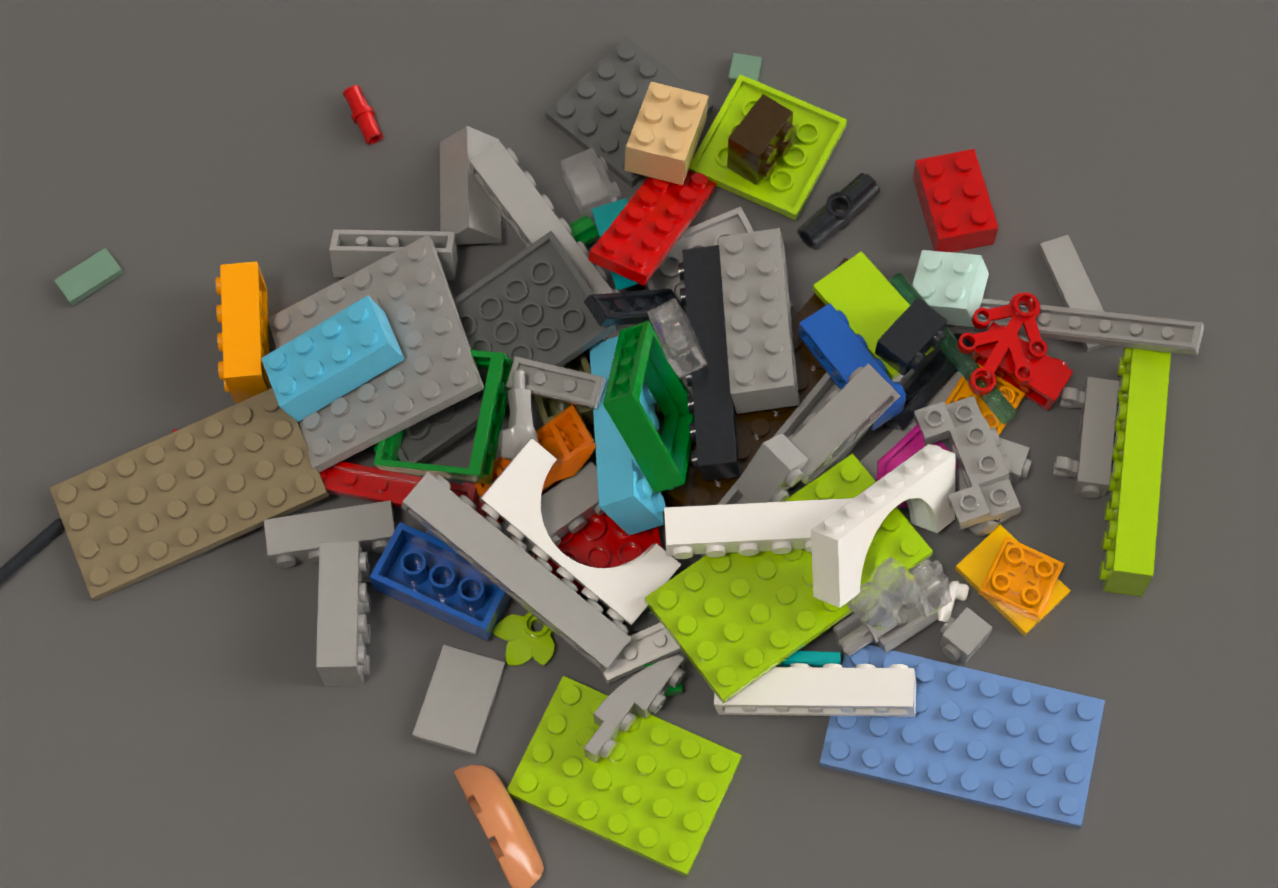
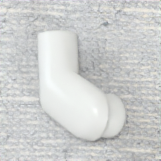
(958, 591)

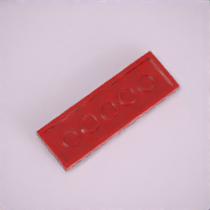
(651, 226)

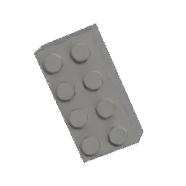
(341, 614)

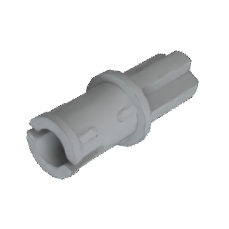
(863, 636)

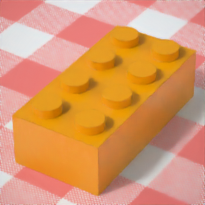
(244, 329)

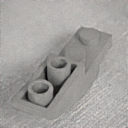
(639, 694)

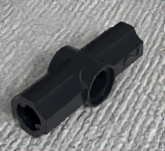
(827, 222)

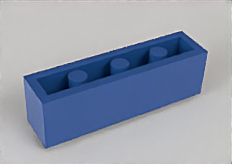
(842, 352)

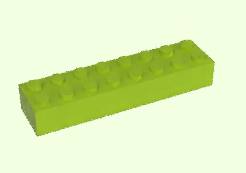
(1135, 472)

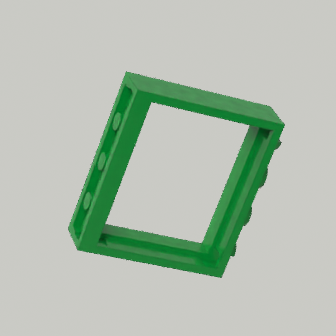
(637, 359)
(486, 435)

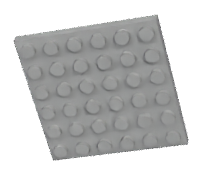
(429, 332)

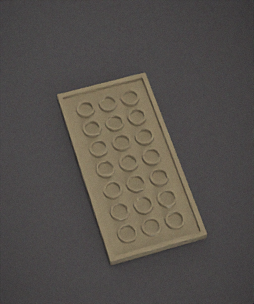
(186, 493)

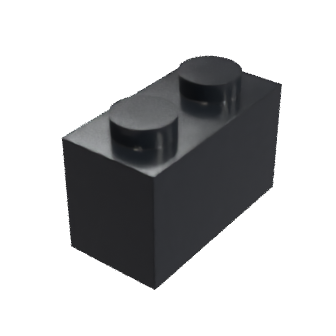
(911, 337)

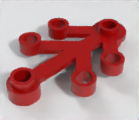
(1006, 340)

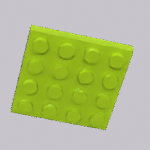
(795, 174)

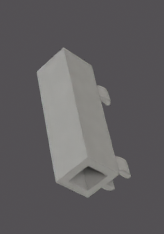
(1095, 436)

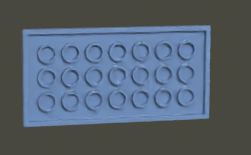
(975, 740)

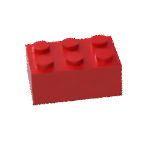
(955, 201)

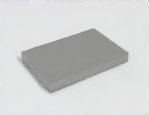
(459, 700)

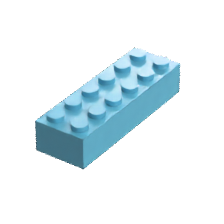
(621, 483)

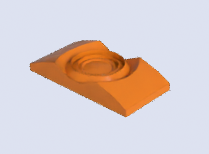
(565, 439)

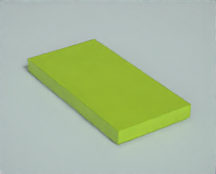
(865, 300)

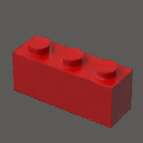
(1048, 373)

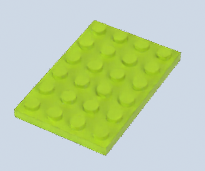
(646, 796)

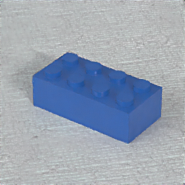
(438, 582)

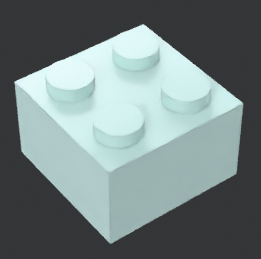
(952, 284)

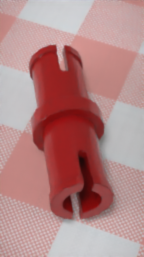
(363, 114)

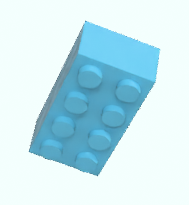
(332, 359)

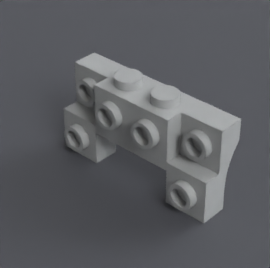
(978, 457)

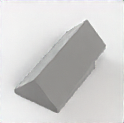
(462, 200)

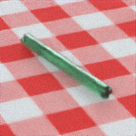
(963, 362)

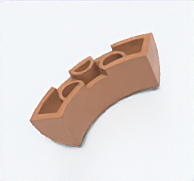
(501, 820)

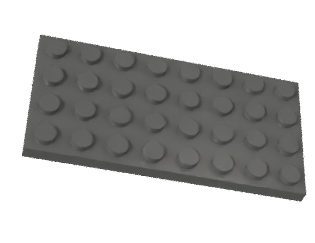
(521, 309)

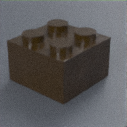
(760, 140)

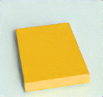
(976, 566)

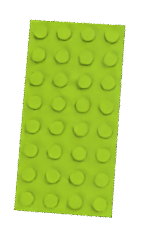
(755, 611)

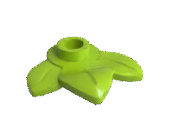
(523, 641)

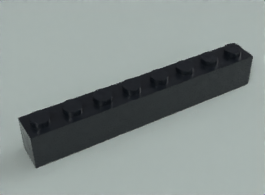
(711, 399)

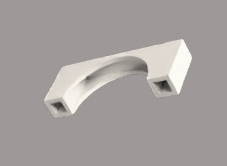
(517, 501)
(844, 537)

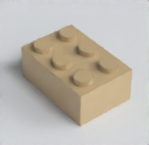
(666, 133)

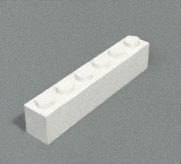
(744, 527)
(827, 692)

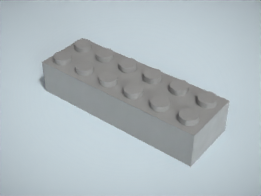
(758, 321)

